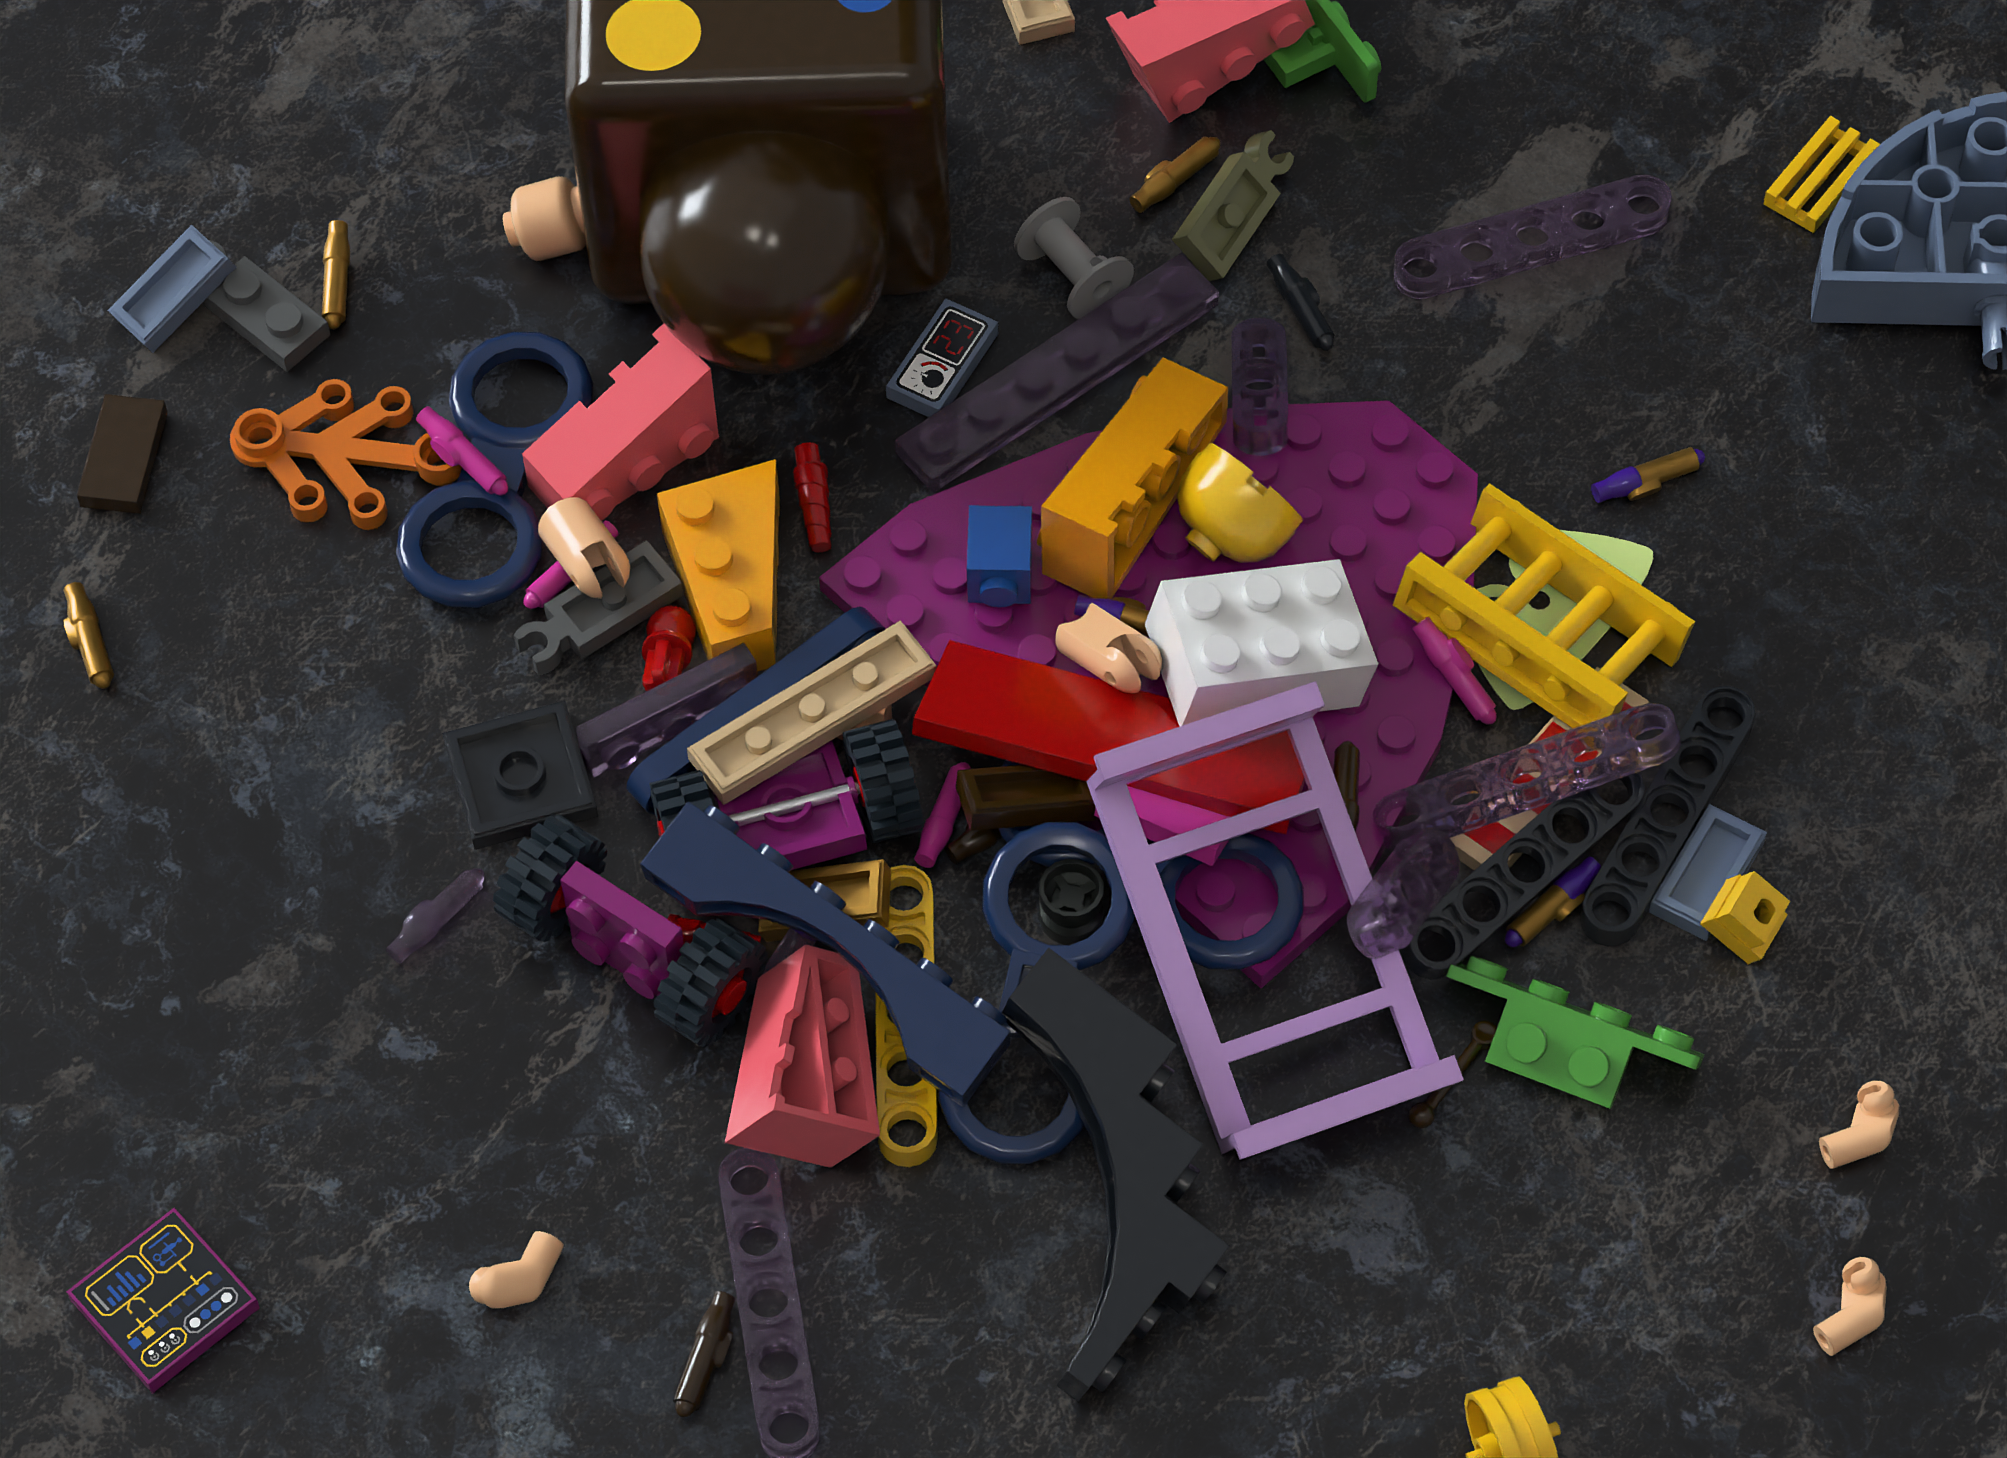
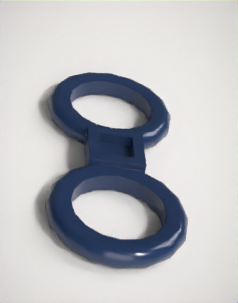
(504, 449)
(1202, 949)
(1024, 955)

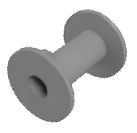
(1052, 234)

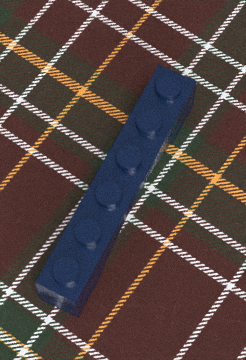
(720, 874)

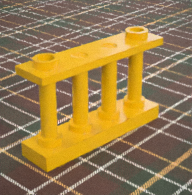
(1516, 651)

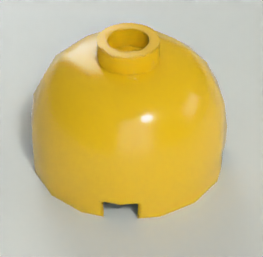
(1232, 509)

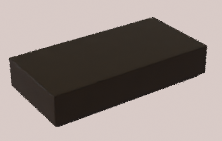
(122, 454)
(1021, 797)

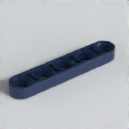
(822, 648)

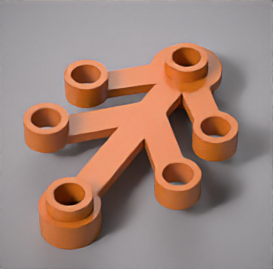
(336, 449)

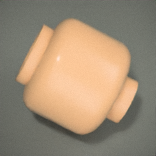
(546, 219)

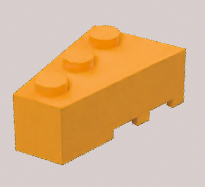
(728, 557)

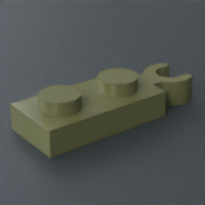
(1232, 207)

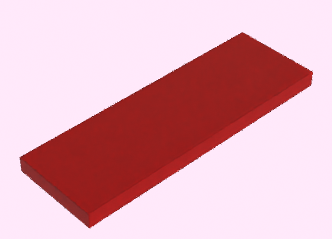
(1066, 718)

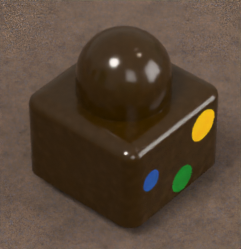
(760, 165)

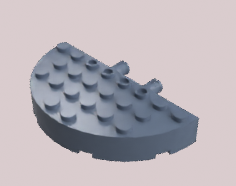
(1924, 229)

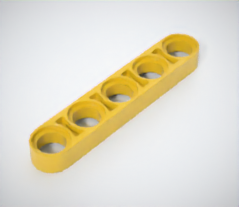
(919, 1100)

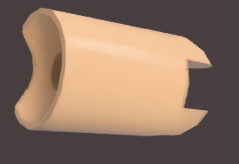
(581, 543)
(1109, 649)

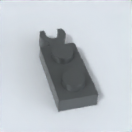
(267, 314)
(592, 623)

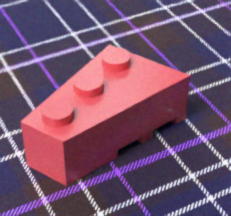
(1198, 46)

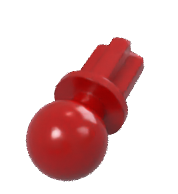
(667, 645)

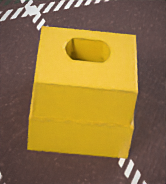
(1733, 917)

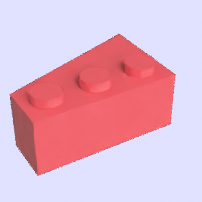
(631, 433)
(806, 1063)

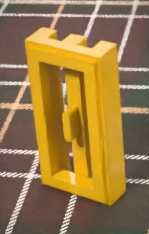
(1844, 143)

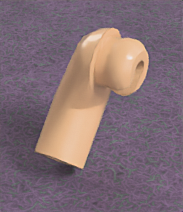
(1870, 1128)
(518, 1280)
(1860, 1310)

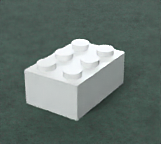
(1258, 636)

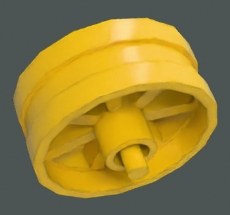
(1509, 1423)

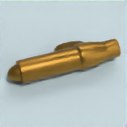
(1169, 175)
(336, 263)
(85, 635)

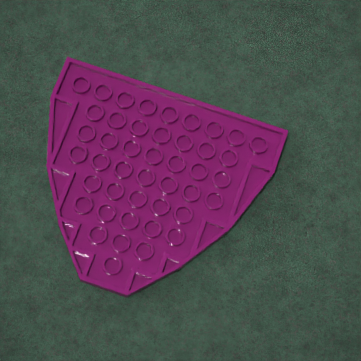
(1367, 495)

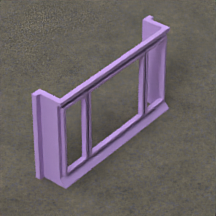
(1137, 863)

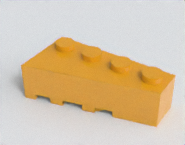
(1128, 479)

